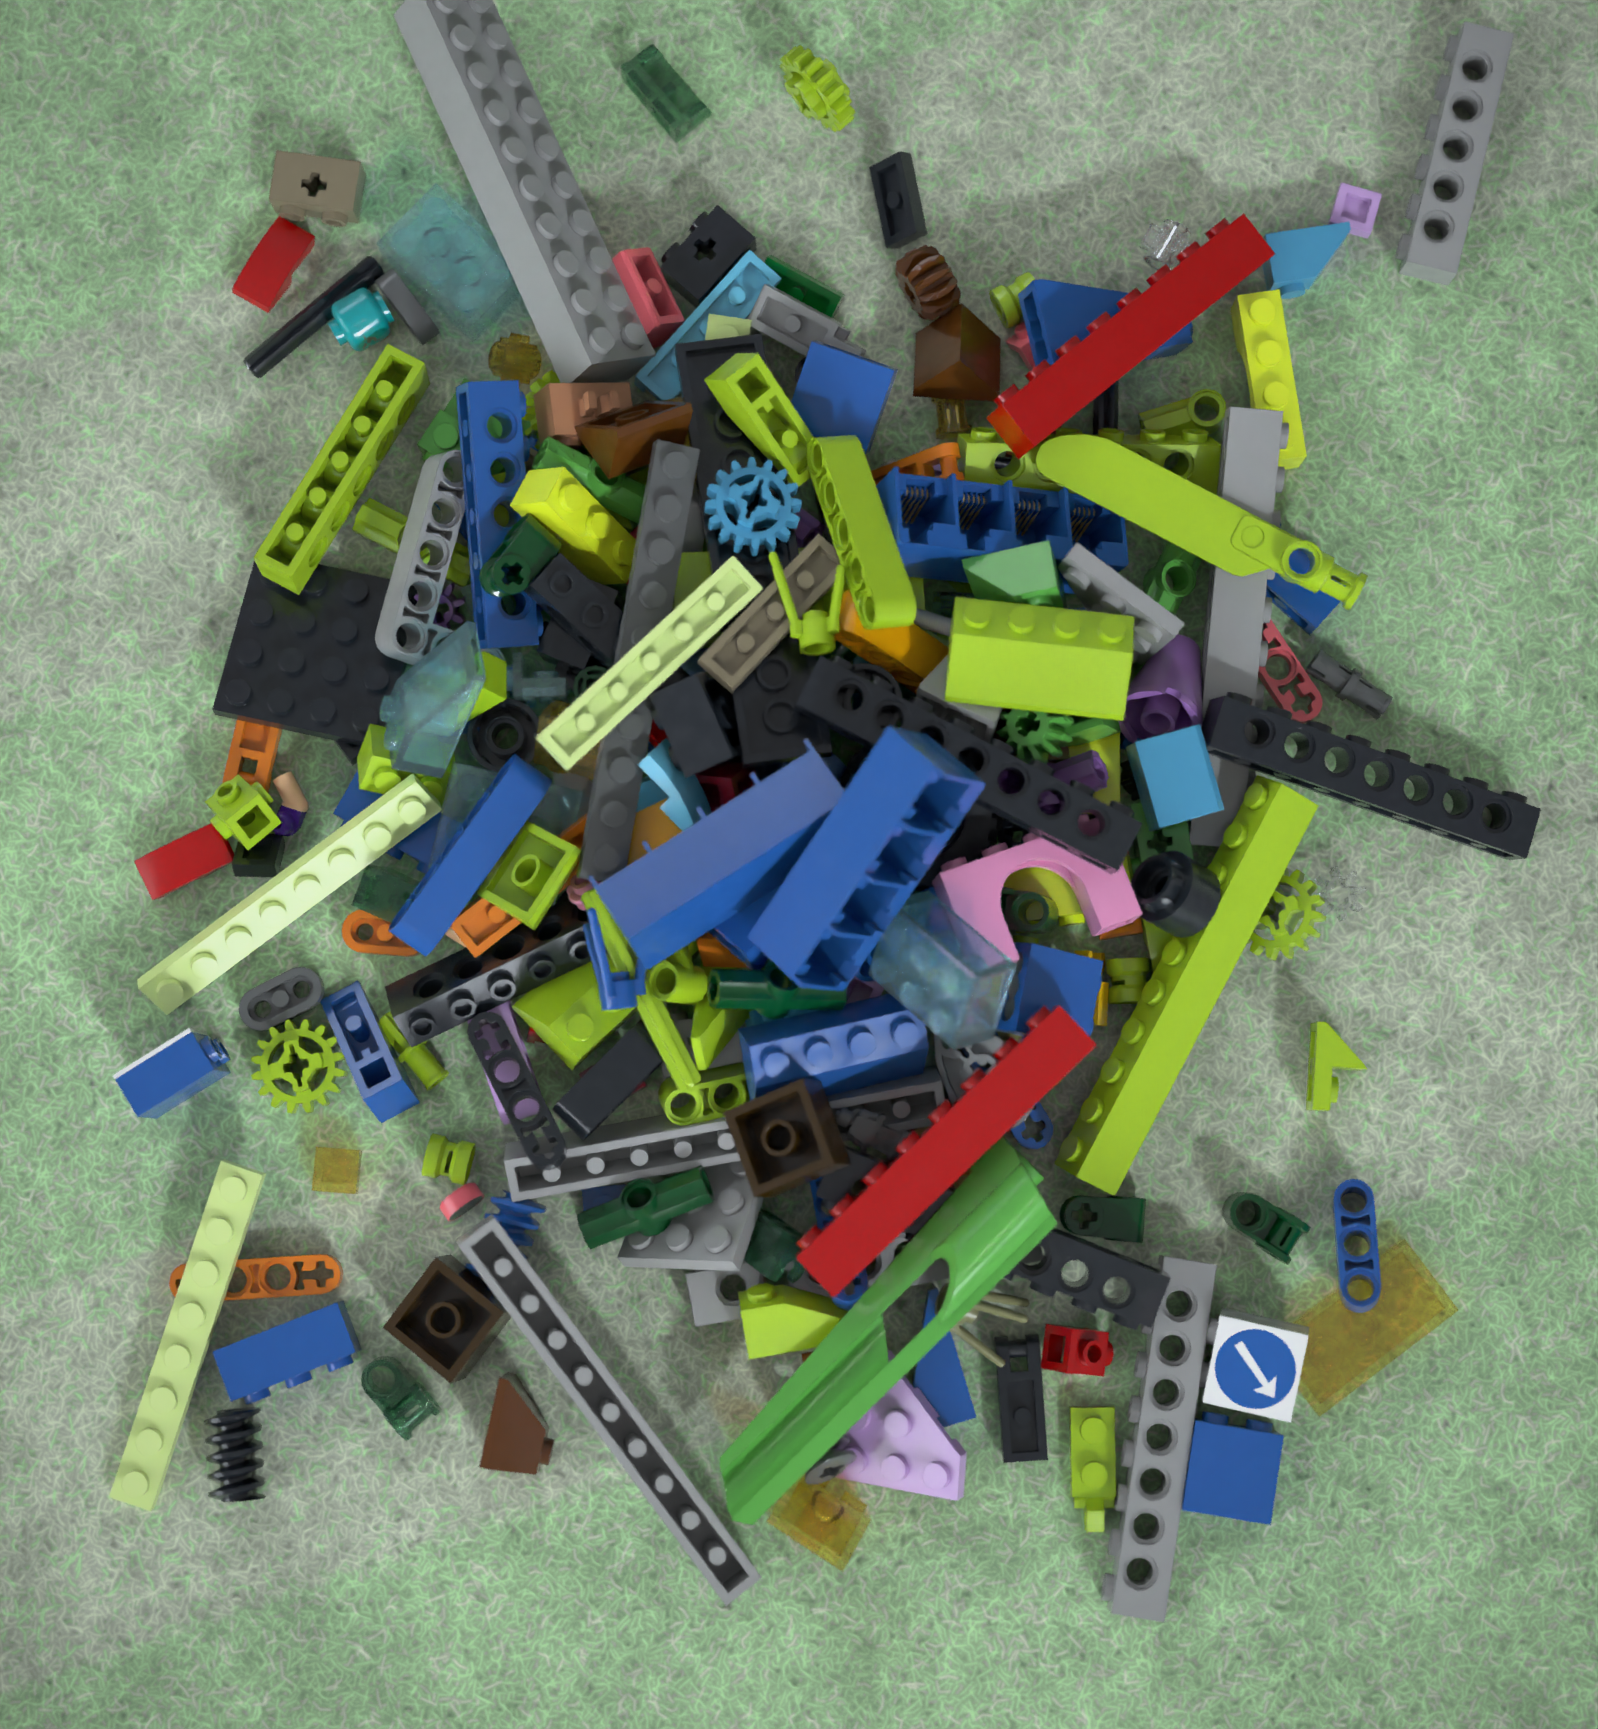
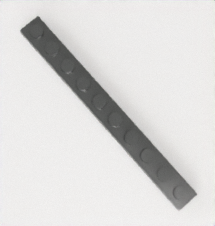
(646, 604)

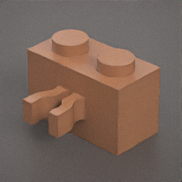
(571, 404)

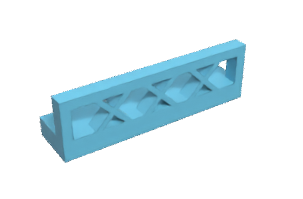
(731, 297)

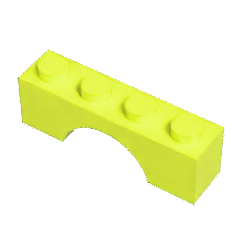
(1267, 360)

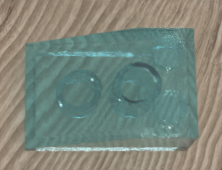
(433, 704)

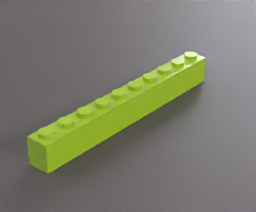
(1185, 988)

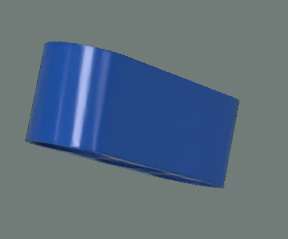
(1362, 1225)

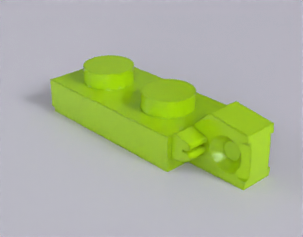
(1092, 1462)

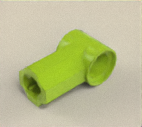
(1181, 415)
(678, 979)

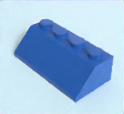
(843, 1048)

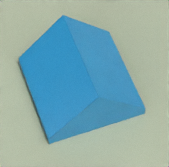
(1174, 777)

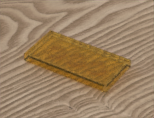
(1353, 1346)

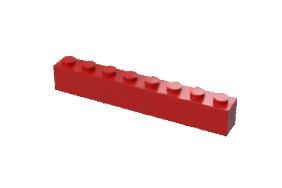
(1129, 336)
(944, 1149)

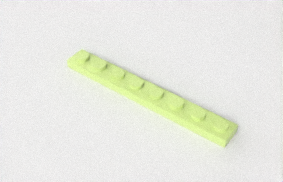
(289, 894)
(187, 1335)

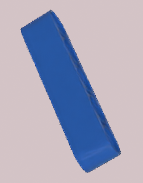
(470, 855)

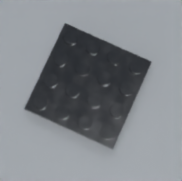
(310, 656)

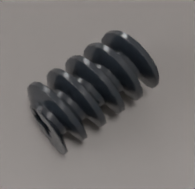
(235, 1455)

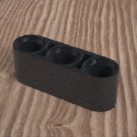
(609, 1082)

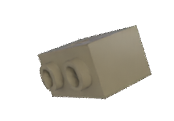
(300, 174)

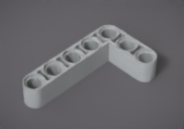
(411, 570)

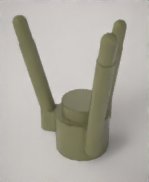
(989, 1308)

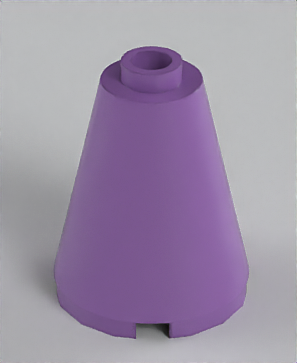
(1165, 692)

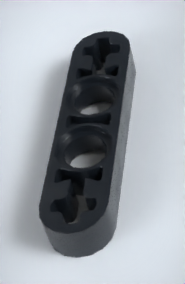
(517, 1090)

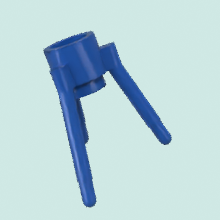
(615, 988)

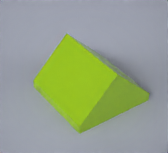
(530, 874)

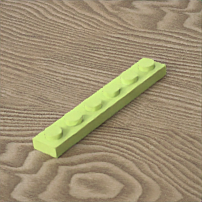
(649, 663)

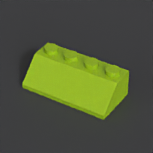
(1039, 658)
(570, 1014)

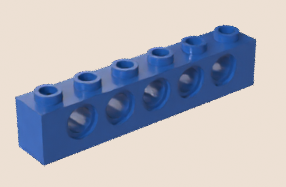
(483, 493)

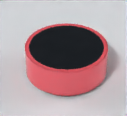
(461, 1201)

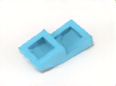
(683, 792)

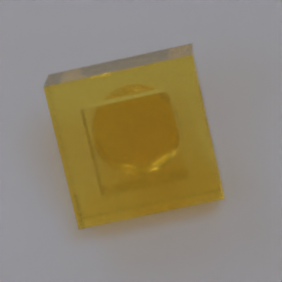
(336, 1170)

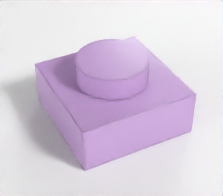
(1357, 207)

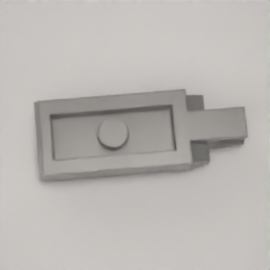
(797, 323)

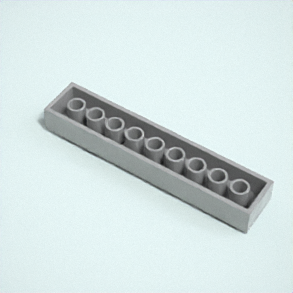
(526, 189)

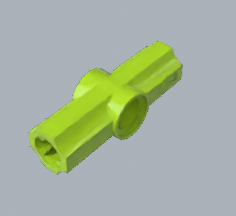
(386, 529)

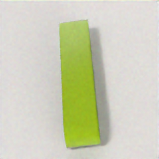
(861, 532)
(703, 1104)

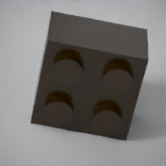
(787, 1138)
(448, 1318)

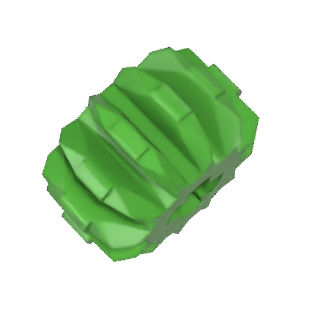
(1035, 744)

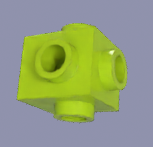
(242, 811)

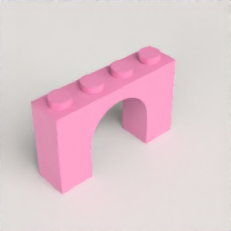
(976, 887)

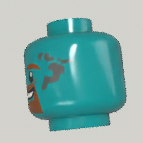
(361, 319)

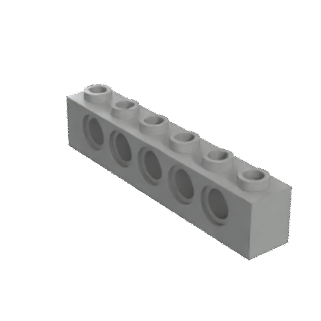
(1487, 53)

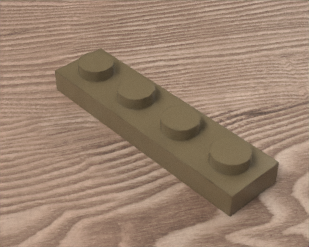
(766, 620)

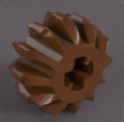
(927, 282)

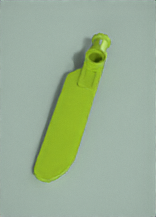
(1188, 514)

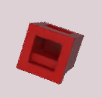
(1085, 1350)

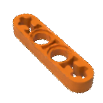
(257, 1283)

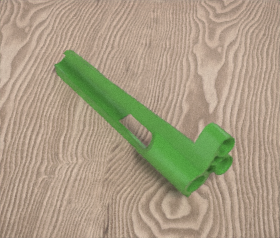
(982, 1236)

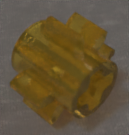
(515, 359)

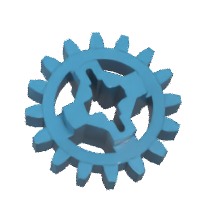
(738, 498)

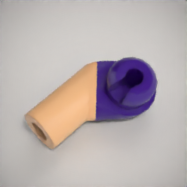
(293, 806)

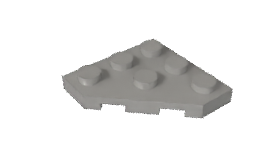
(1108, 592)
(704, 1237)

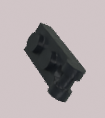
(1021, 1401)

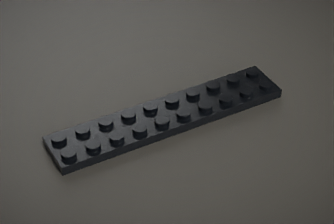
(765, 701)

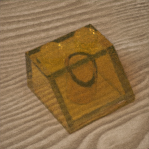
(821, 1520)

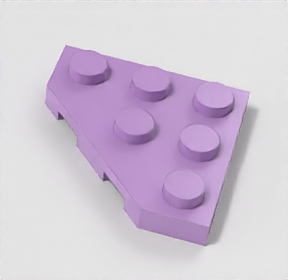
(906, 1446)

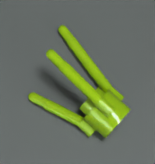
(817, 627)

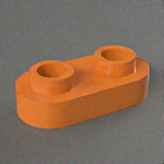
(382, 940)

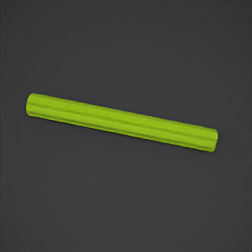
(652, 1011)

